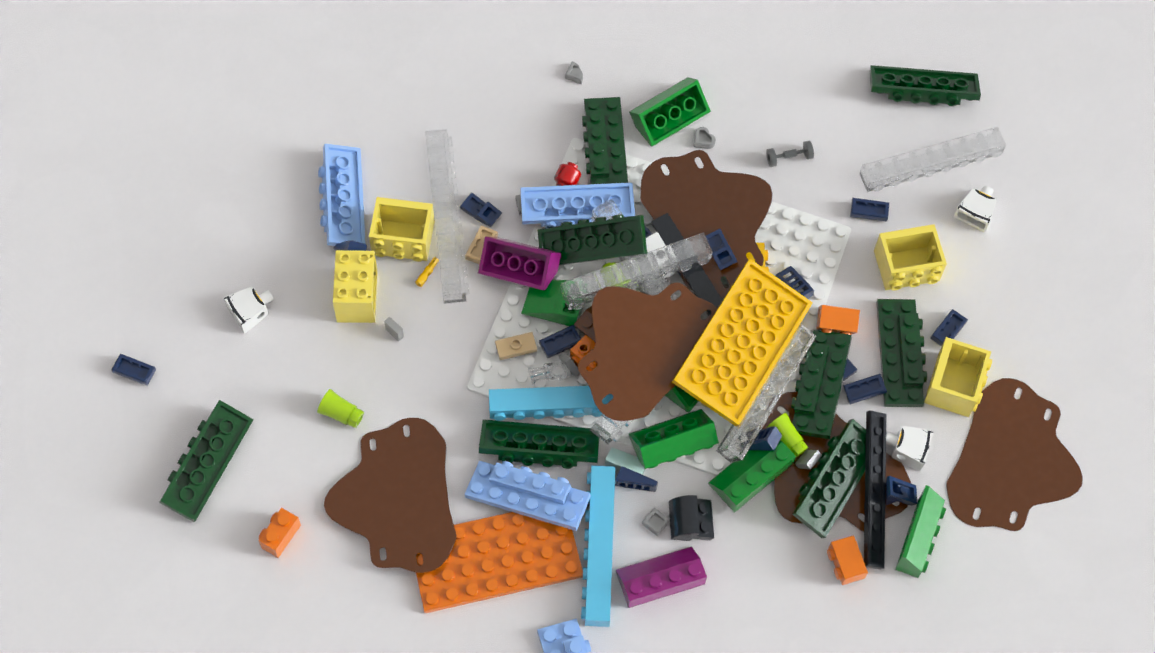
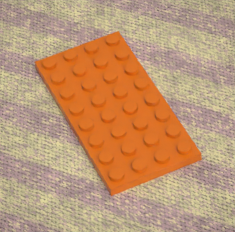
(500, 559)

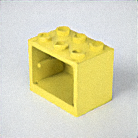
(402, 229)
(910, 257)
(355, 286)
(958, 377)

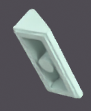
(619, 458)

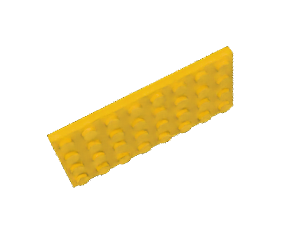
(742, 342)

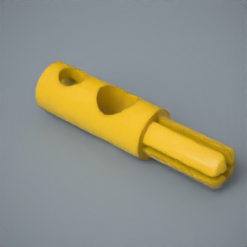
(427, 271)

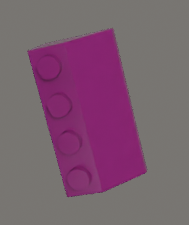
(518, 262)
(661, 576)

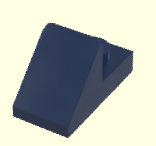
(900, 491)

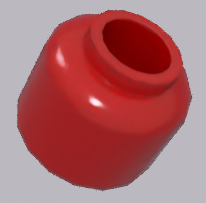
(567, 174)

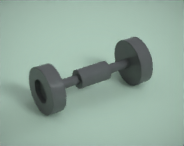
(807, 150)

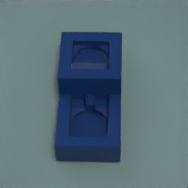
(481, 211)
(721, 250)

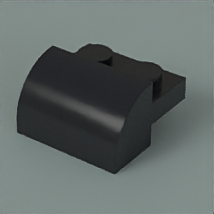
(691, 518)

